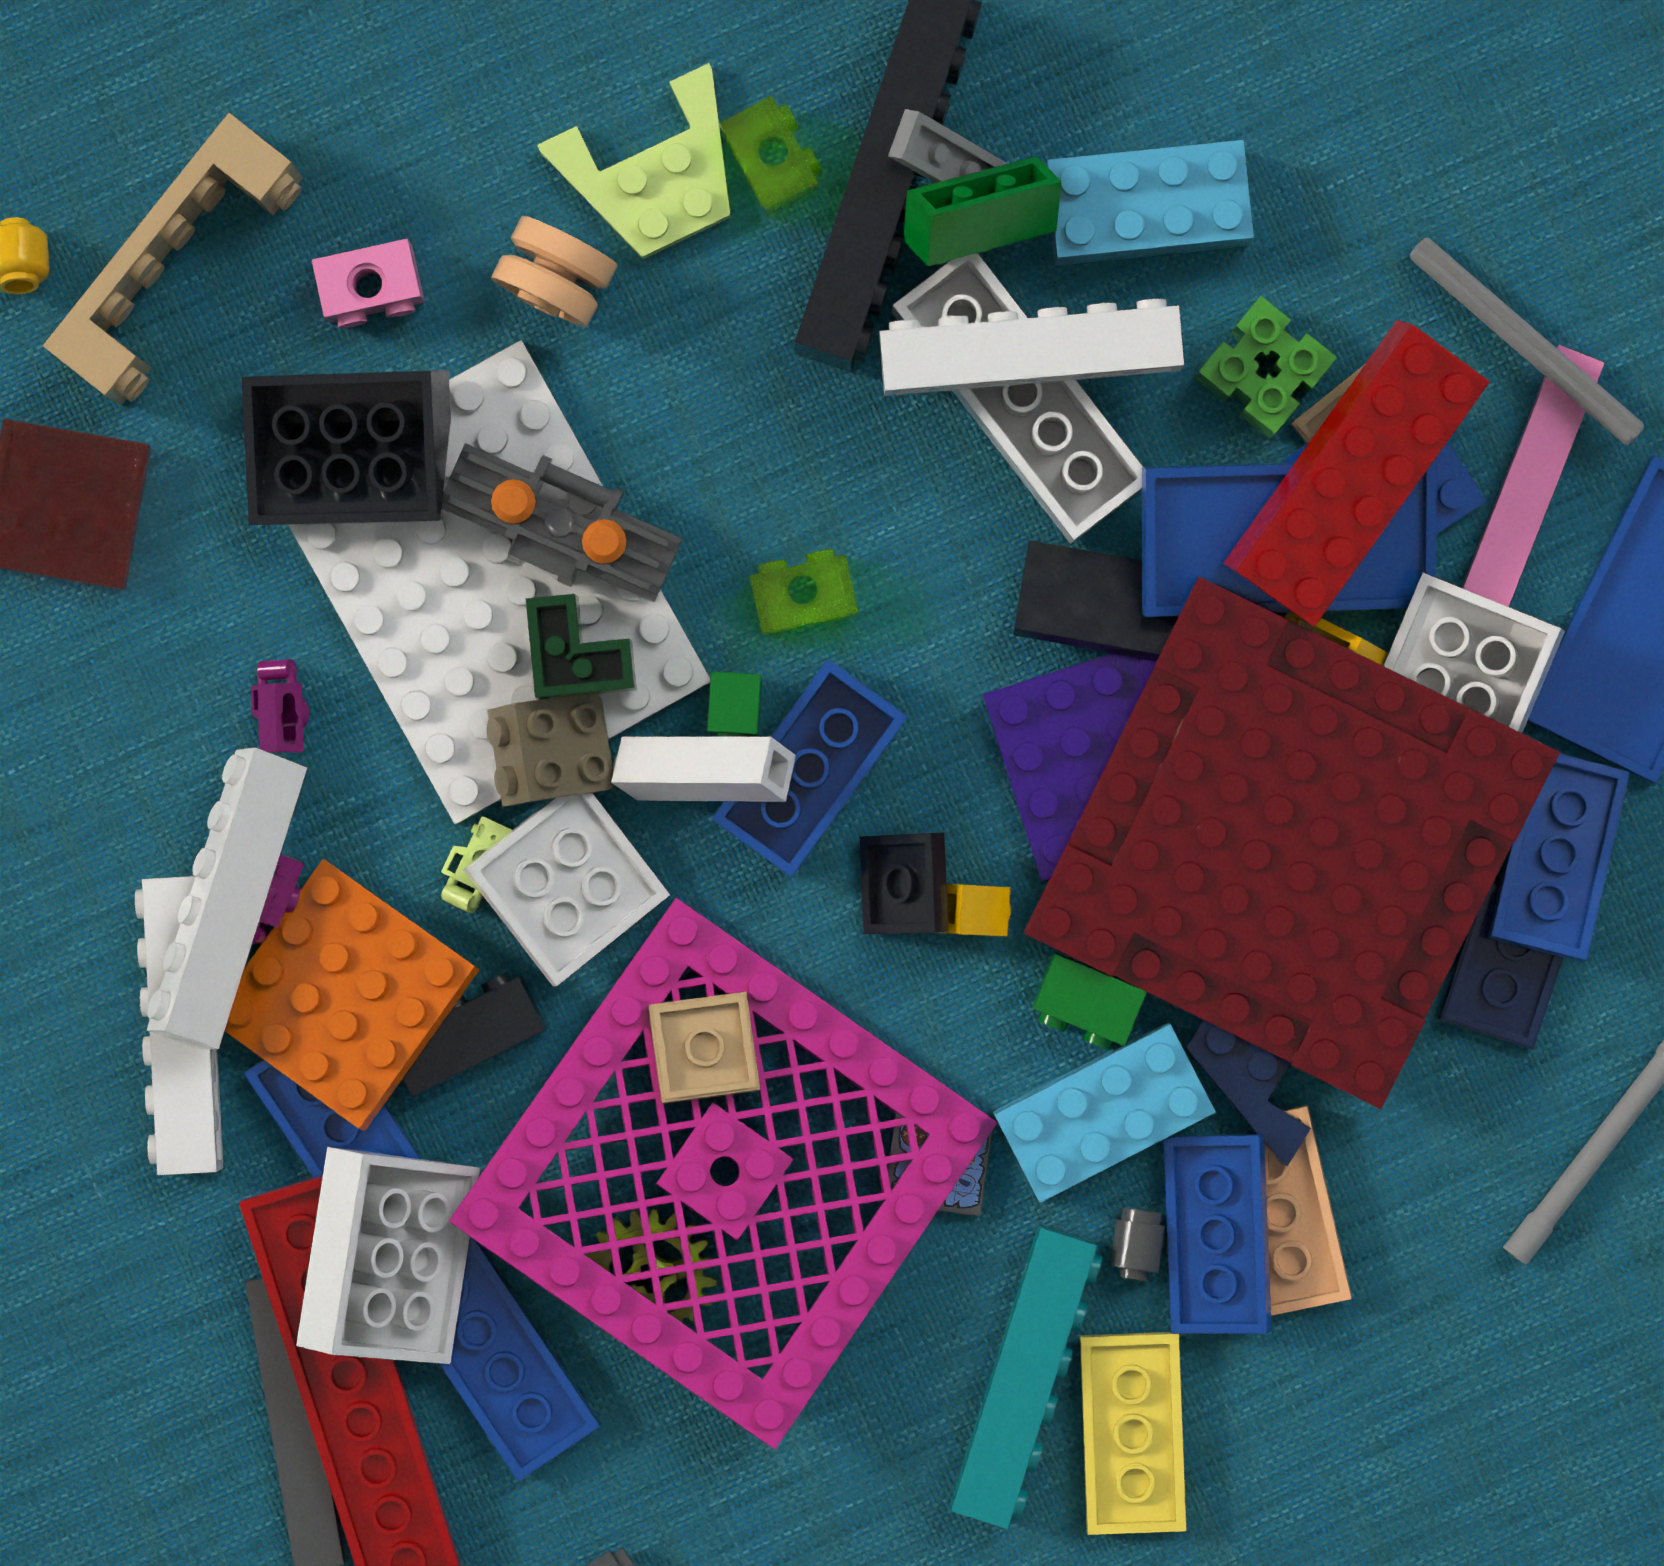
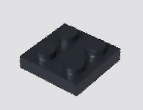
(904, 883)

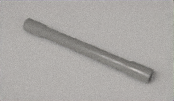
(1540, 1222)

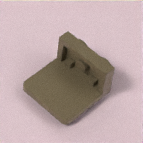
(550, 748)

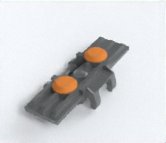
(552, 537)

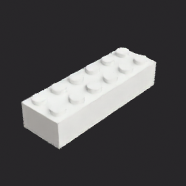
(1041, 429)

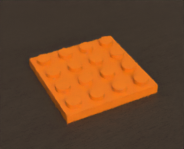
(346, 995)

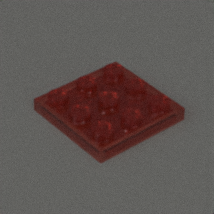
(69, 503)

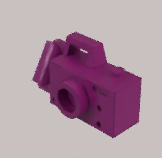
(279, 707)
(281, 896)

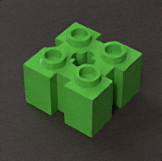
(1295, 364)

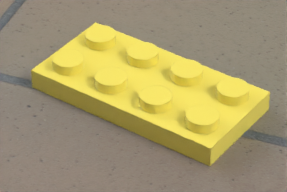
(1132, 1433)

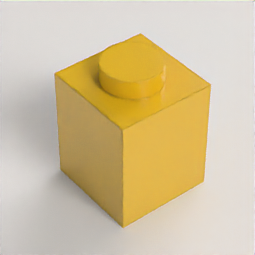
(978, 910)

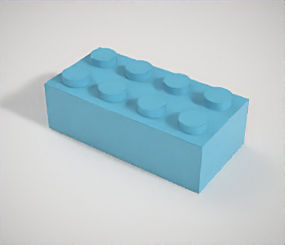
(1152, 203)
(1103, 1111)

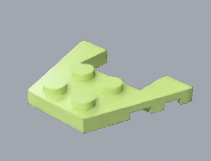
(664, 189)

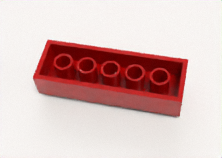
(1356, 472)

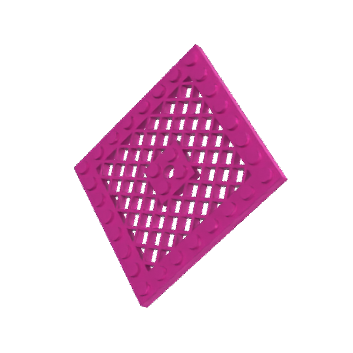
(758, 1405)

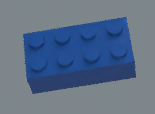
(837, 737)

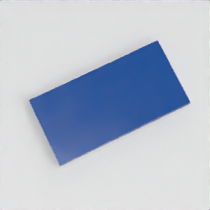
(1203, 510)
(1610, 663)

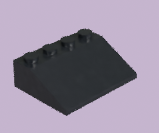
(346, 446)

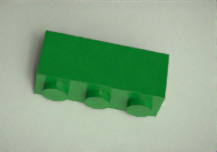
(982, 211)

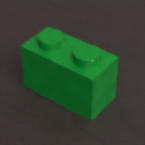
(734, 704)
(1088, 1001)

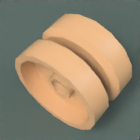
(551, 277)

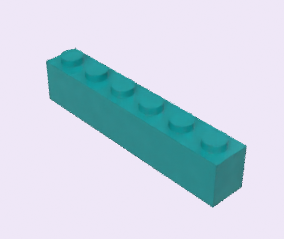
(1023, 1377)

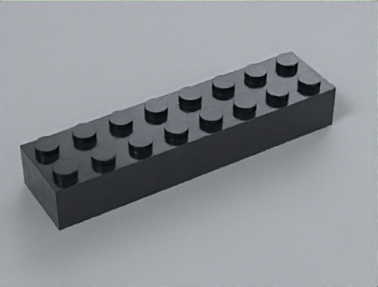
(874, 201)

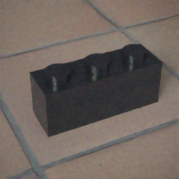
(477, 1032)

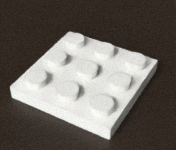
(566, 883)

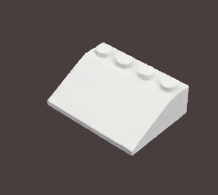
(1474, 651)
(386, 1258)

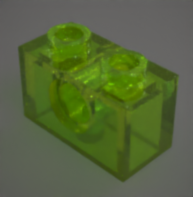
(778, 184)
(833, 599)

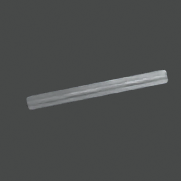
(1527, 341)

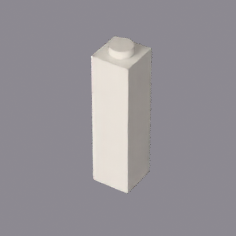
(703, 769)

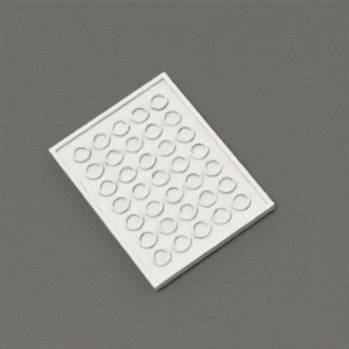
(447, 610)

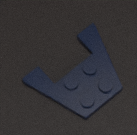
(1247, 1079)

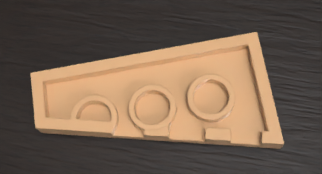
(1302, 1231)

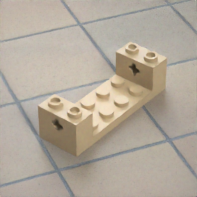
(228, 154)

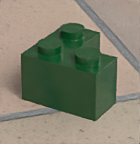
(567, 665)

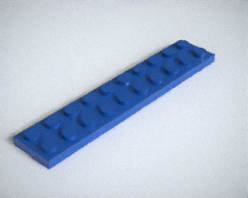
(497, 1351)

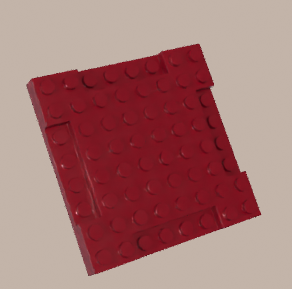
(1291, 841)

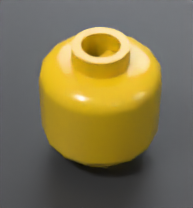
(22, 256)

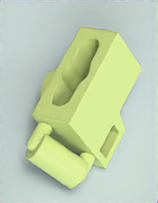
(484, 837)

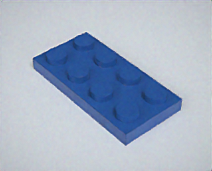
(1561, 861)
(1217, 1234)

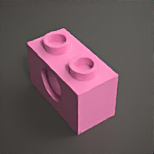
(340, 273)

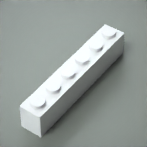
(1031, 349)
(225, 898)
(183, 1076)

